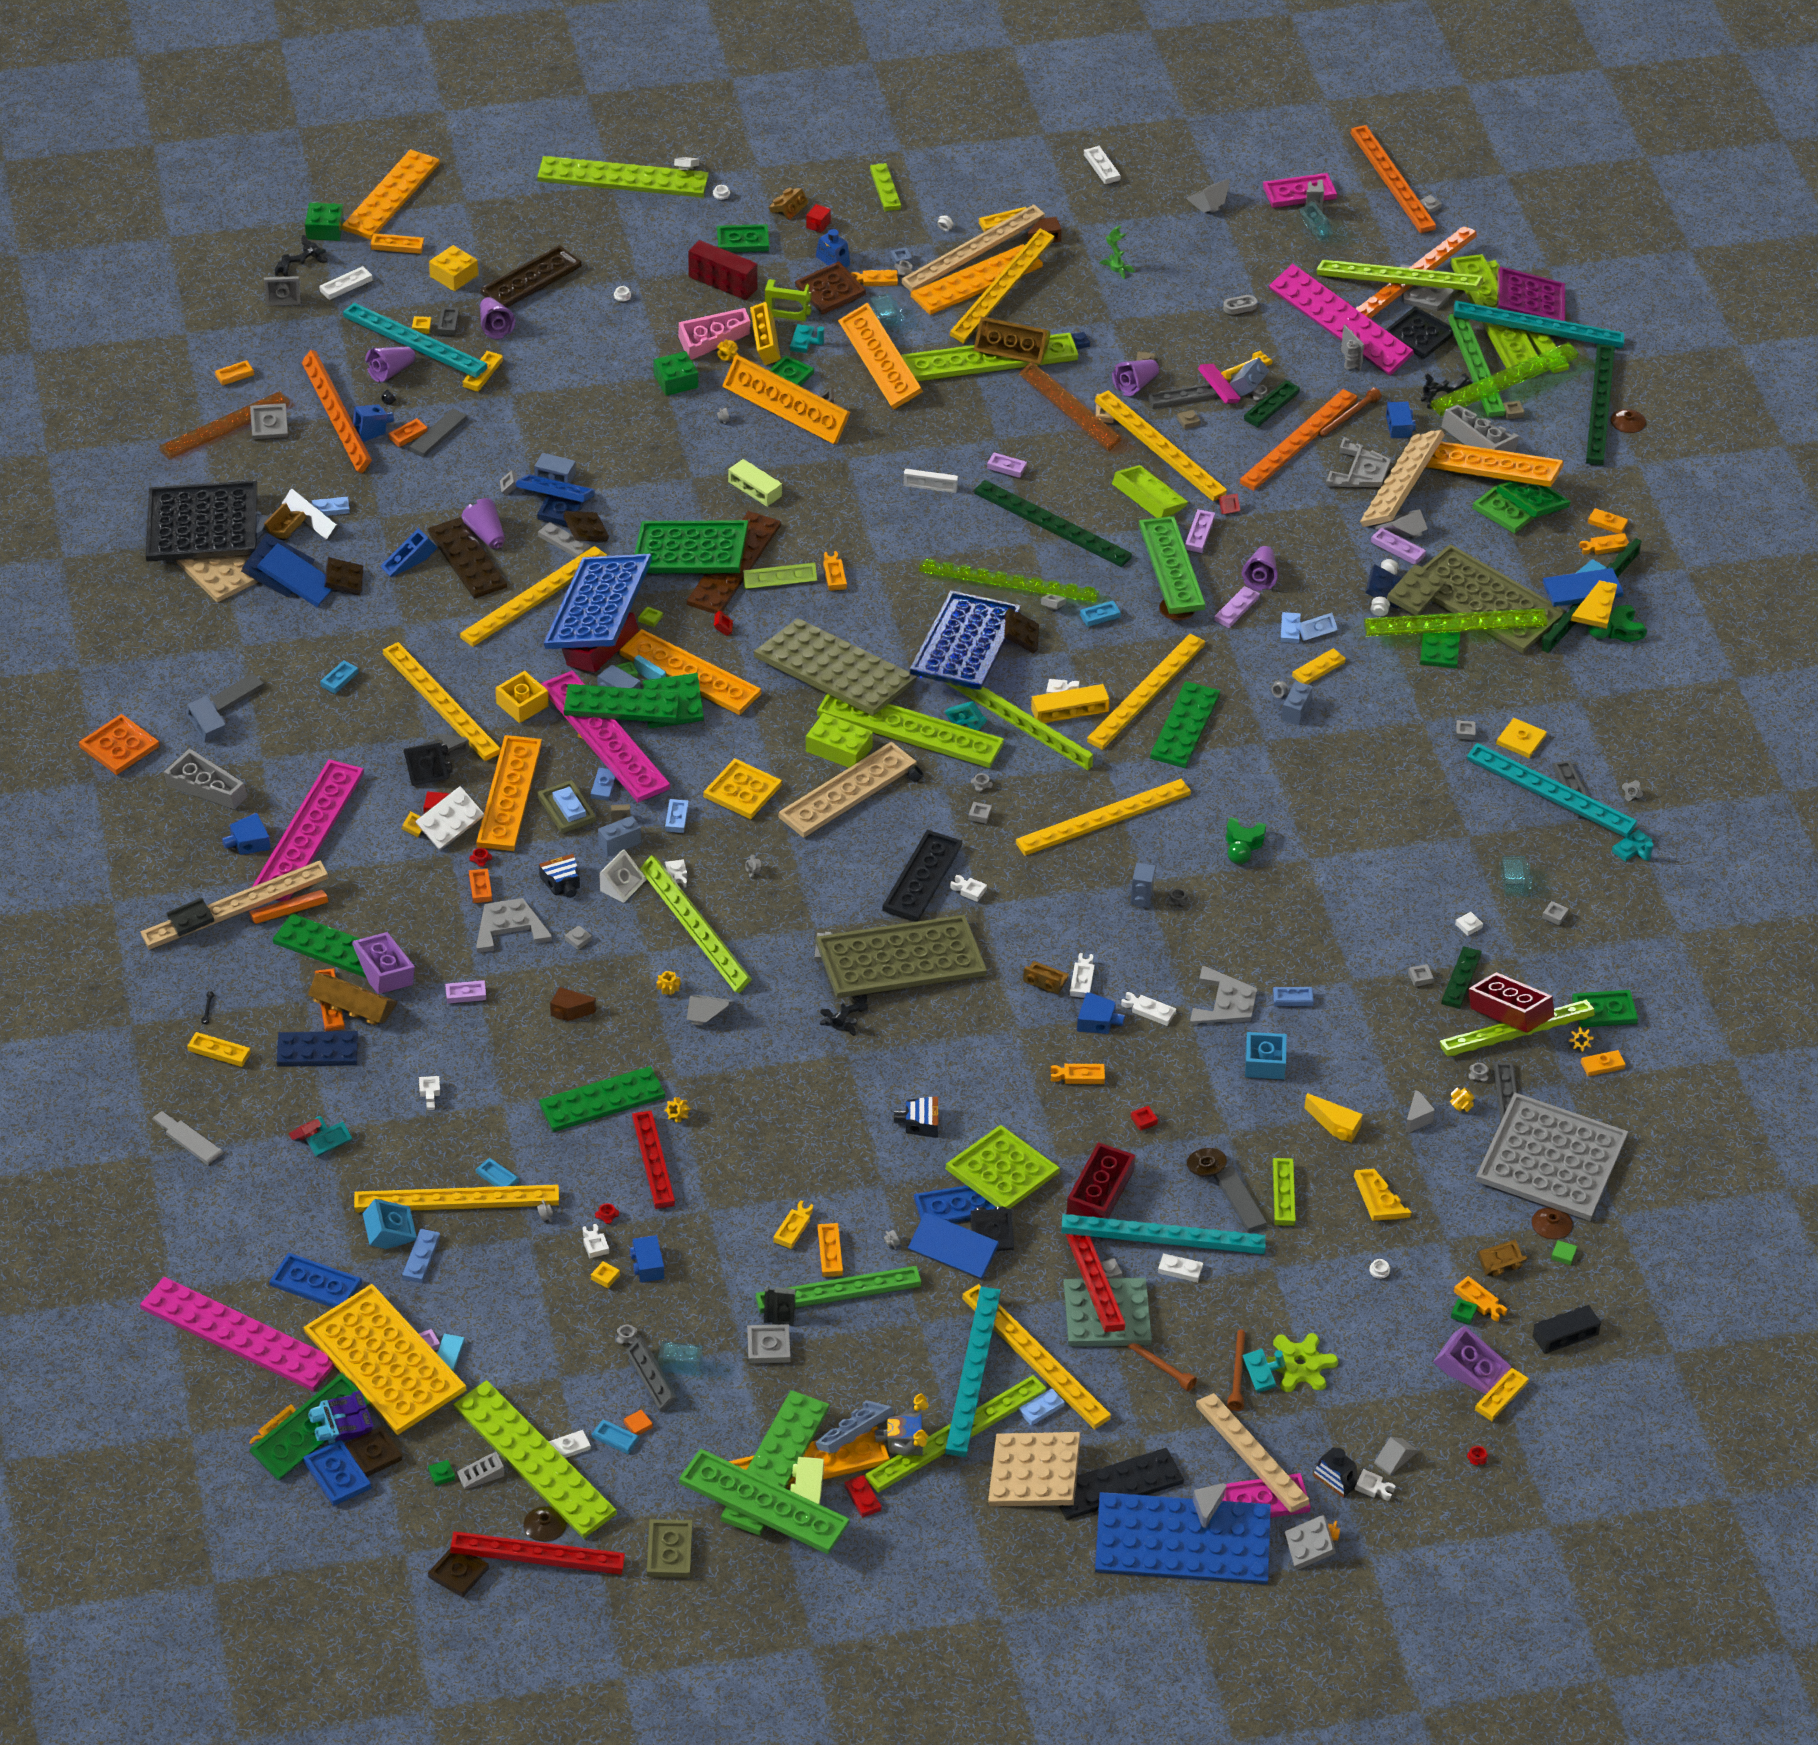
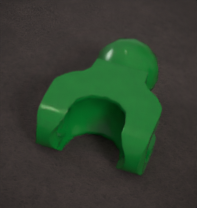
(1620, 626)
(1243, 840)

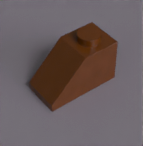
(1049, 225)
(571, 1005)

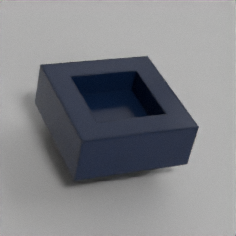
(1080, 340)

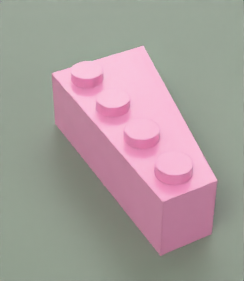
(705, 333)

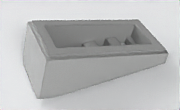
(483, 1477)

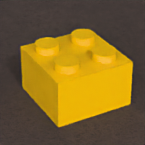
(453, 268)
(522, 696)

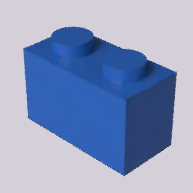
(1400, 420)
(647, 1258)

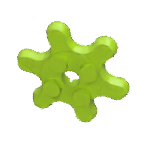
(1307, 1372)

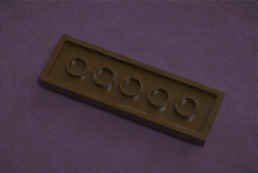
(531, 276)
(467, 557)

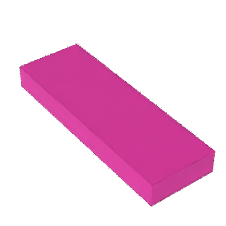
(1219, 383)

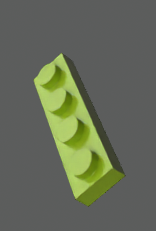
(885, 187)
(779, 575)
(1283, 1192)

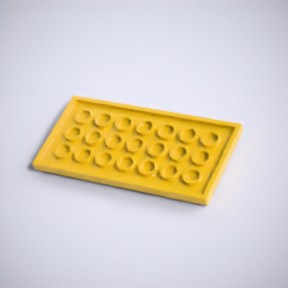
(385, 1359)

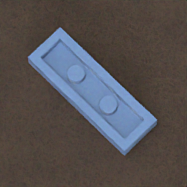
(421, 1256)

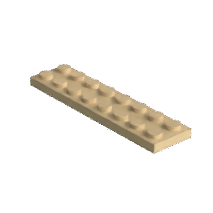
(1402, 478)
(847, 789)

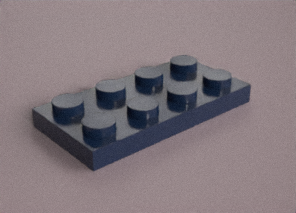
(317, 1048)

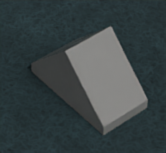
(1420, 1113)
(1394, 1455)
(1207, 1501)

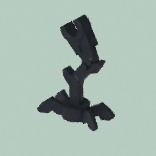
(310, 249)
(1432, 388)
(839, 1020)

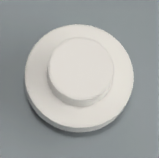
(721, 192)
(945, 223)
(622, 294)
(1379, 1269)

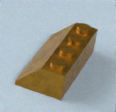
(1011, 340)
(351, 998)

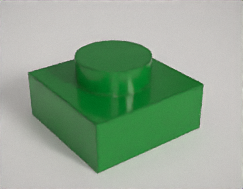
(1464, 1311)
(441, 1473)

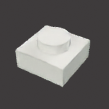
(1469, 923)

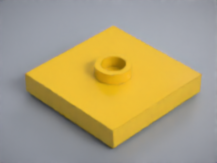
(1521, 738)

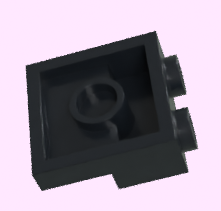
(428, 762)
(995, 1225)

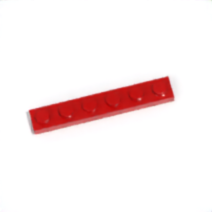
(653, 1159)

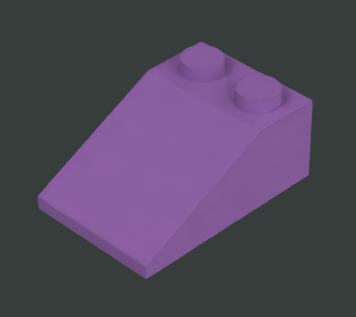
(384, 963)
(1471, 1361)

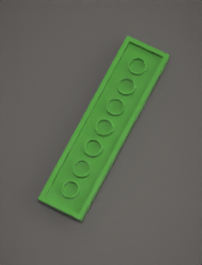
(1171, 565)
(780, 1449)
(764, 1501)

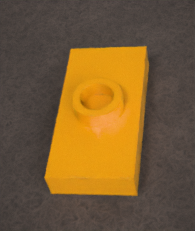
(234, 372)
(1607, 521)
(1603, 1063)

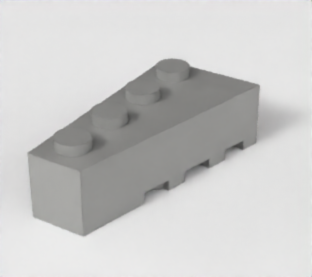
(1477, 432)
(205, 780)

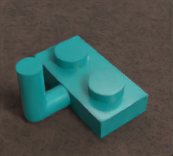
(804, 337)
(966, 714)
(1634, 845)
(328, 1138)
(1261, 1370)

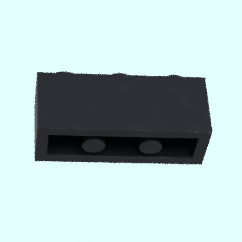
(1566, 1329)

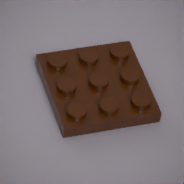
(831, 287)

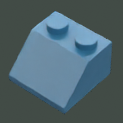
(388, 1224)

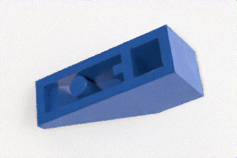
(410, 553)

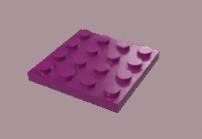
(1530, 294)

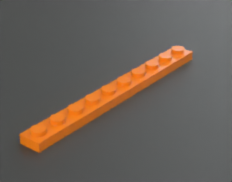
(1393, 179)
(1428, 262)
(336, 411)
(1298, 440)

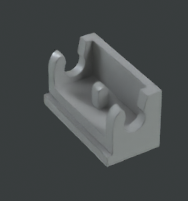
(1315, 194)

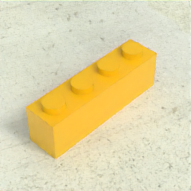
(765, 333)
(1070, 703)

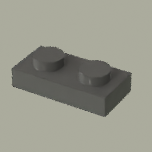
(448, 321)

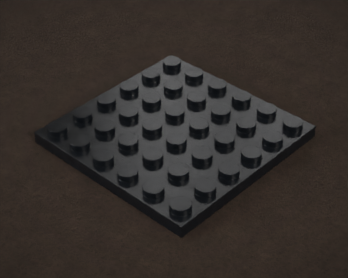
(201, 520)

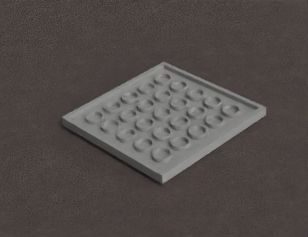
(1552, 1156)

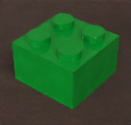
(324, 221)
(675, 373)

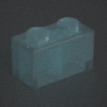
(1316, 221)
(886, 311)
(1515, 876)
(680, 1358)

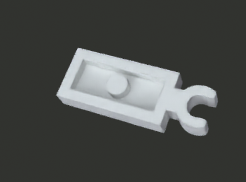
(1082, 977)
(1149, 1008)

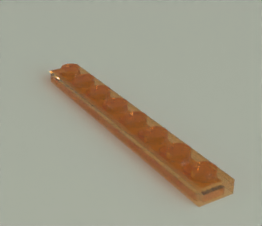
(1070, 406)
(216, 428)

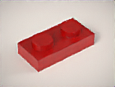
(306, 1130)
(862, 1496)

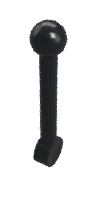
(205, 1020)

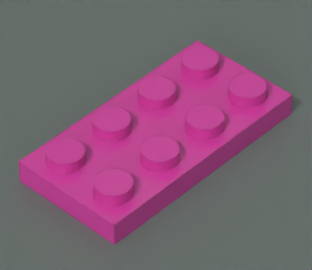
(1294, 190)
(1257, 1492)

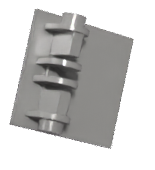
(1352, 349)

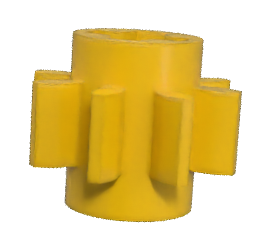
(727, 350)
(668, 982)
(1576, 1035)
(1462, 1099)
(677, 1113)

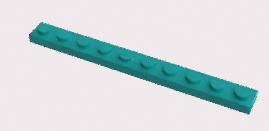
(1538, 324)
(415, 340)
(1552, 790)
(1163, 1234)
(973, 1372)

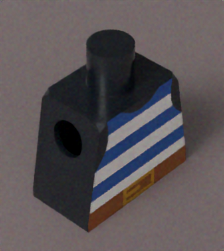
(561, 875)
(920, 1116)
(1337, 1471)

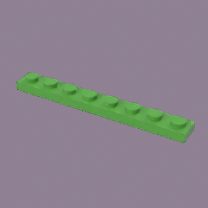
(1475, 362)
(851, 1287)

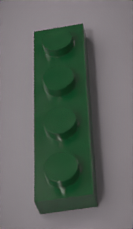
(1272, 403)
(1461, 977)

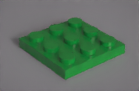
(1533, 498)
(690, 701)

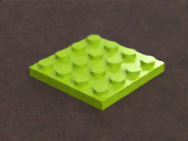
(1002, 1168)

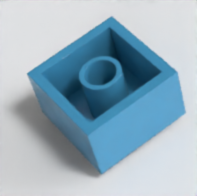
(1265, 1055)

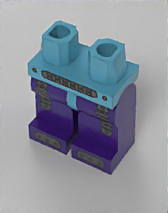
(341, 1418)

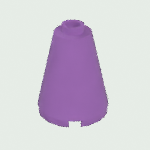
(495, 318)
(388, 361)
(1134, 375)
(484, 522)
(1260, 570)

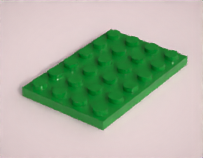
(693, 545)

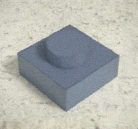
(901, 254)

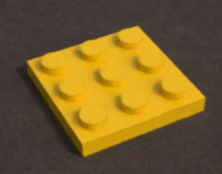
(742, 788)

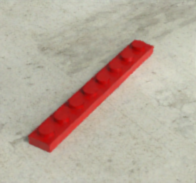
(1096, 1283)
(537, 1552)

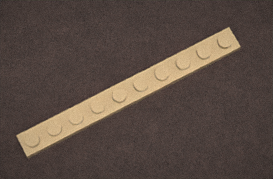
(973, 248)
(244, 901)

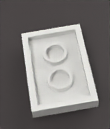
(450, 818)

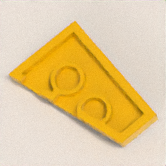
(1597, 605)
(1378, 1198)

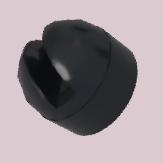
(387, 397)
(915, 773)

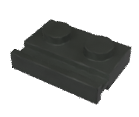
(190, 917)
(779, 1305)

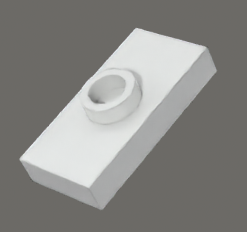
(571, 1444)

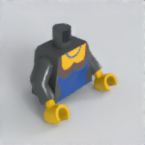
(906, 1431)

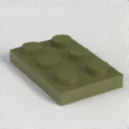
(1416, 590)
(556, 814)
(669, 1548)

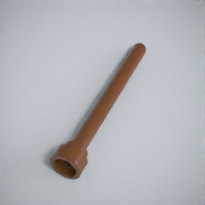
(1372, 395)
(1186, 1380)
(1235, 1400)

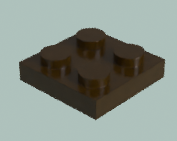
(586, 526)
(343, 576)
(1021, 630)
(374, 1451)
(458, 1572)

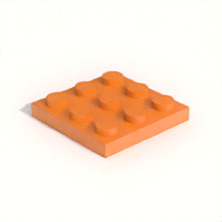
(119, 744)

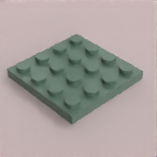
(1084, 1324)

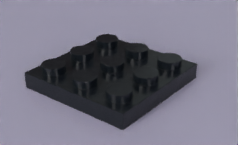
(1421, 331)

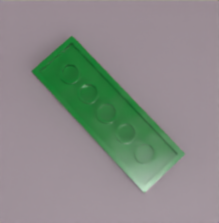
(621, 703)
(1185, 724)
(319, 943)
(601, 1099)
(295, 1436)

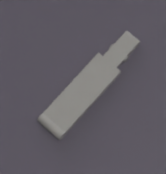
(188, 1138)

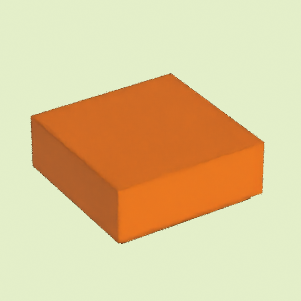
(638, 1423)

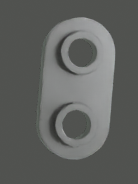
(1240, 304)

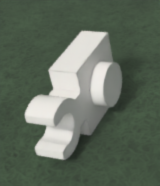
(677, 871)
(970, 889)
(594, 1242)
(1371, 1484)

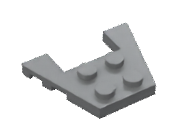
(1426, 296)
(1366, 471)
(506, 918)
(1233, 1000)

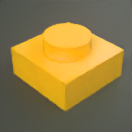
(422, 324)
(410, 825)
(605, 1274)

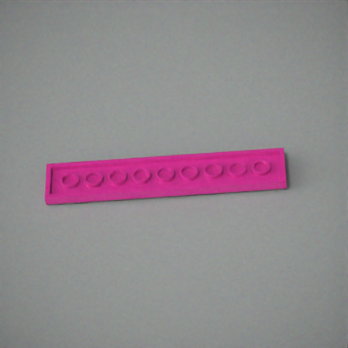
(1333, 313)
(611, 745)
(312, 821)
(238, 1333)

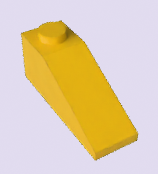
(1336, 1119)

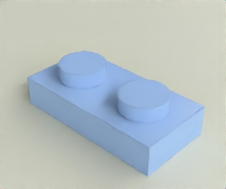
(333, 506)
(1317, 626)
(1289, 627)
(569, 804)
(676, 816)
(1041, 1407)

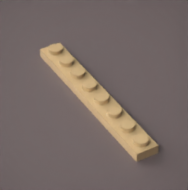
(1252, 1453)

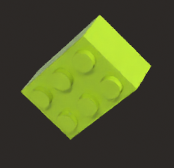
(839, 741)

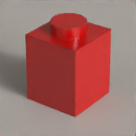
(818, 218)

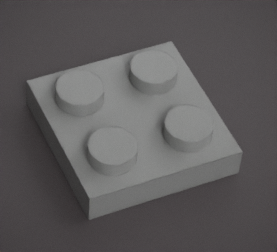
(269, 421)
(768, 1343)
(1310, 1542)

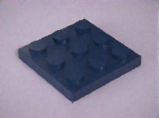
(264, 547)

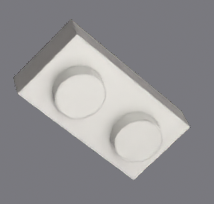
(686, 163)
(1180, 1267)

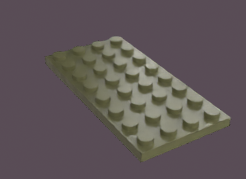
(1479, 588)
(835, 666)
(900, 956)

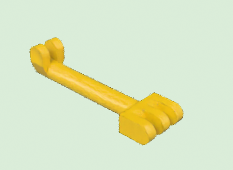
(1227, 373)

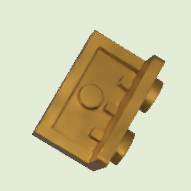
(789, 203)
(284, 522)
(1045, 977)
(1501, 1257)

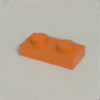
(407, 432)
(480, 885)

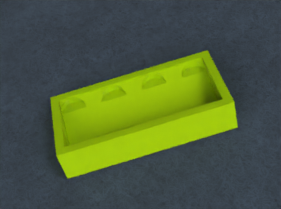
(1149, 491)

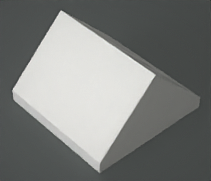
(621, 877)

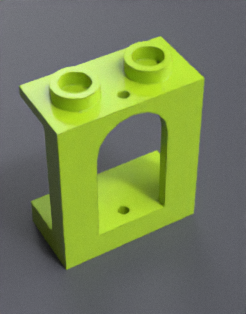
(802, 297)

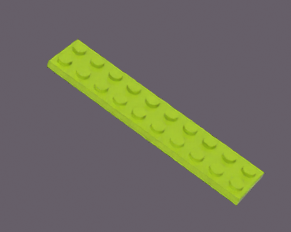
(622, 176)
(1509, 342)
(965, 361)
(919, 730)
(535, 1459)

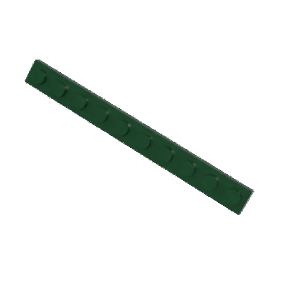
(1600, 404)
(1053, 523)
(1561, 628)

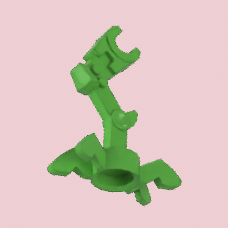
(1116, 264)

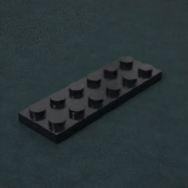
(922, 875)
(1132, 1476)

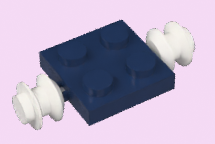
(1380, 583)

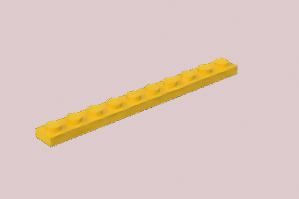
(1002, 285)
(1160, 445)
(526, 600)
(1145, 691)
(441, 701)
(1103, 817)
(463, 1197)
(1044, 1364)

